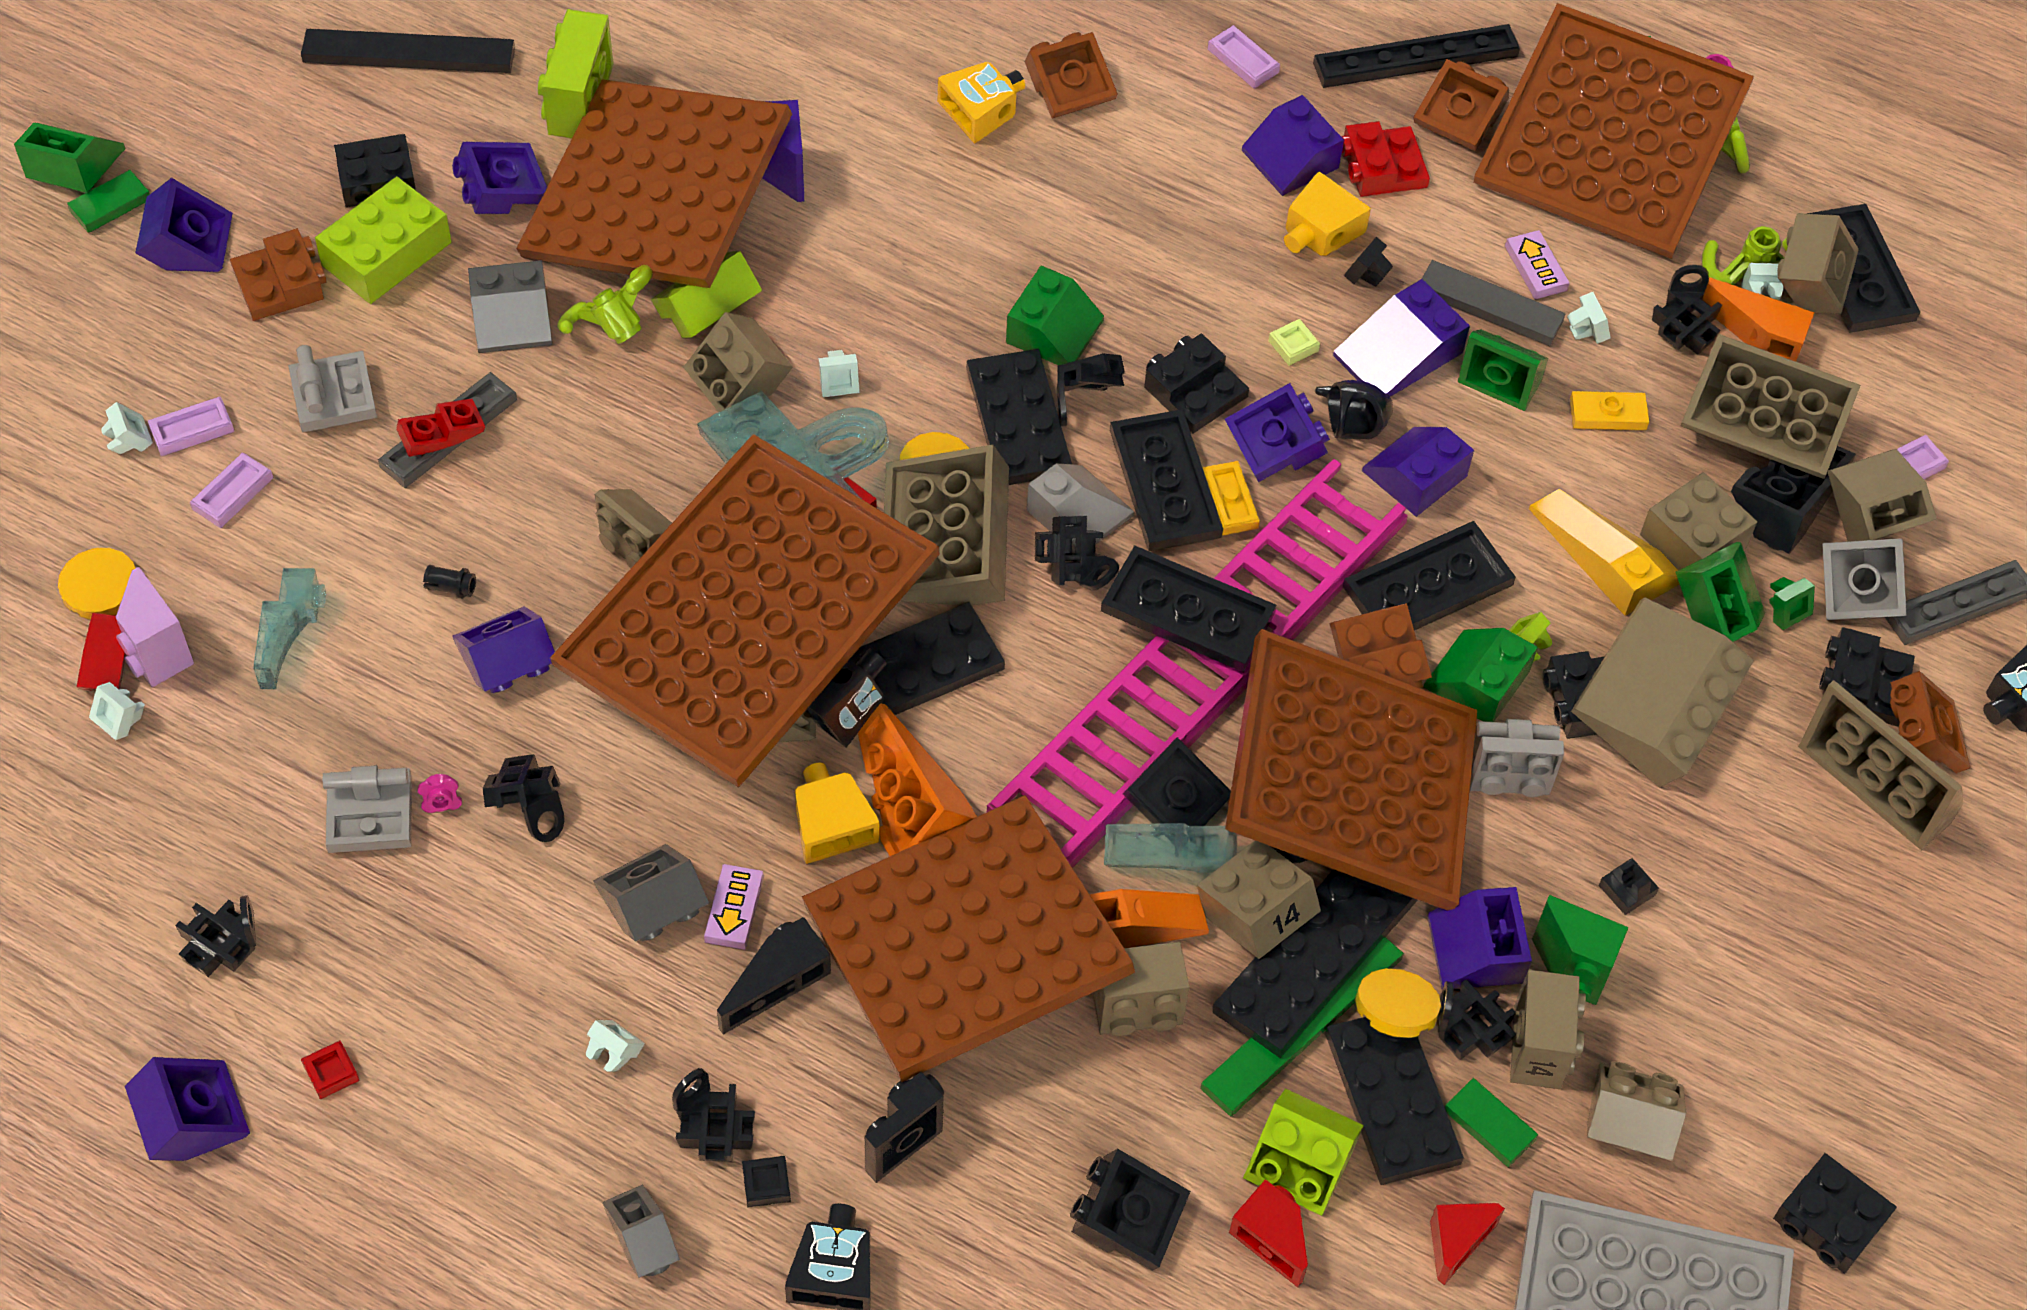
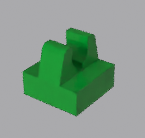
(1791, 601)

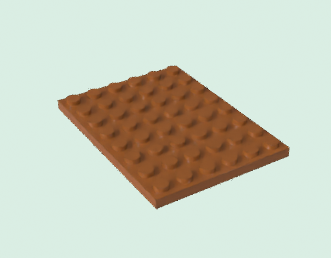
(745, 609)

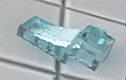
(284, 620)
(1169, 846)

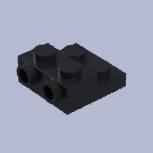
(370, 165)
(1194, 381)
(1866, 670)
(1566, 680)
(911, 1123)
(1129, 1209)
(1834, 1213)

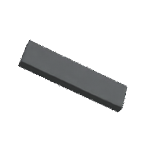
(1494, 303)
(490, 398)
(1961, 602)

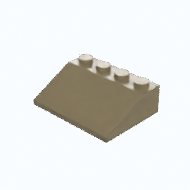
(1770, 406)
(961, 507)
(1662, 690)
(1881, 767)

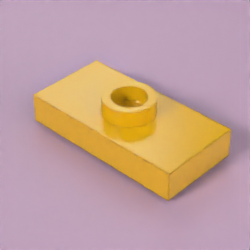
(1609, 410)
(1231, 497)

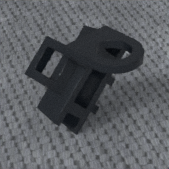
(1680, 303)
(1088, 373)
(1086, 563)
(531, 788)
(212, 945)
(1469, 1026)
(695, 1116)

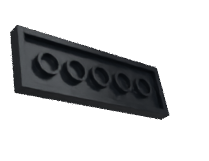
(1299, 976)

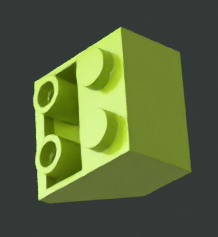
(1303, 1150)

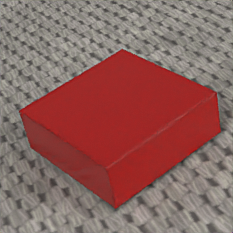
(330, 1069)

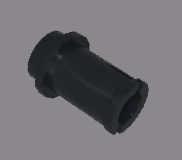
(452, 581)

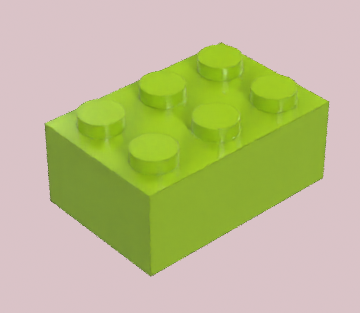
(574, 70)
(383, 240)

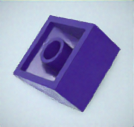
(1294, 145)
(786, 164)
(183, 230)
(1421, 466)
(506, 649)
(185, 1107)

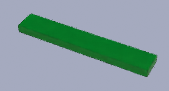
(1256, 1066)

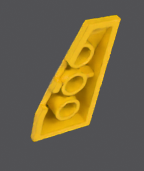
(1609, 554)

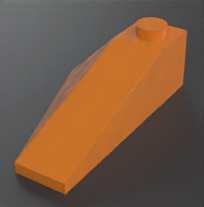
(910, 787)

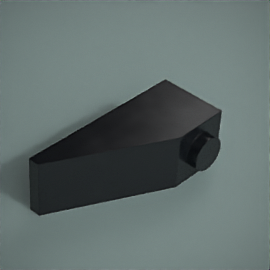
(781, 967)

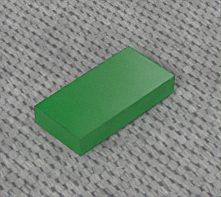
(108, 201)
(1491, 1122)

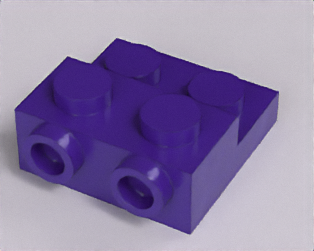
(498, 176)
(1278, 432)

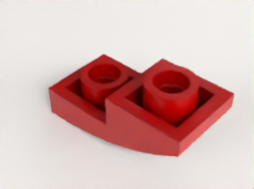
(448, 426)
(102, 654)

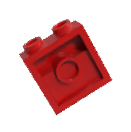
(1383, 159)

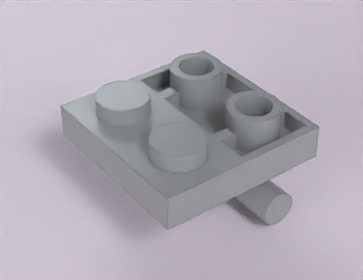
(331, 389)
(1516, 758)
(368, 809)

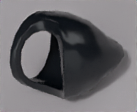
(1356, 409)

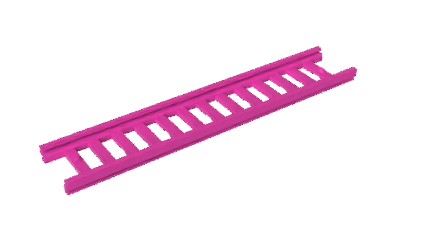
(1212, 702)

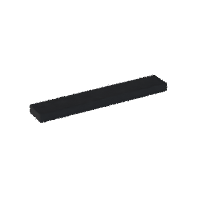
(408, 50)
(1415, 55)

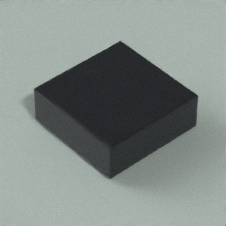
(766, 1181)

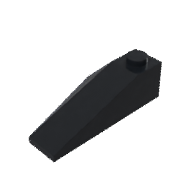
(1785, 499)

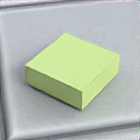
(1294, 342)

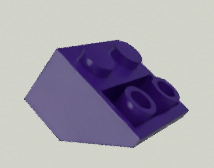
(1481, 939)

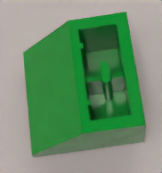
(65, 156)
(1723, 593)

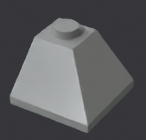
(1076, 492)
(1864, 579)

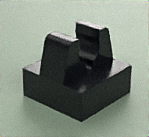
(1370, 265)
(1628, 886)

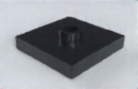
(1178, 789)

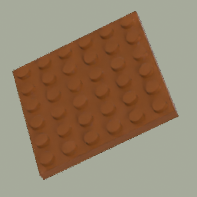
(1614, 130)
(655, 182)
(1353, 770)
(966, 937)

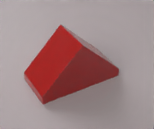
(1458, 1232)

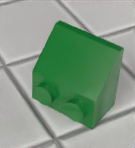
(1053, 317)
(1501, 369)
(1483, 670)
(1578, 944)

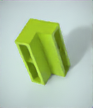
(698, 307)

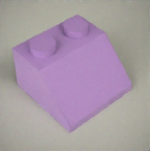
(150, 632)

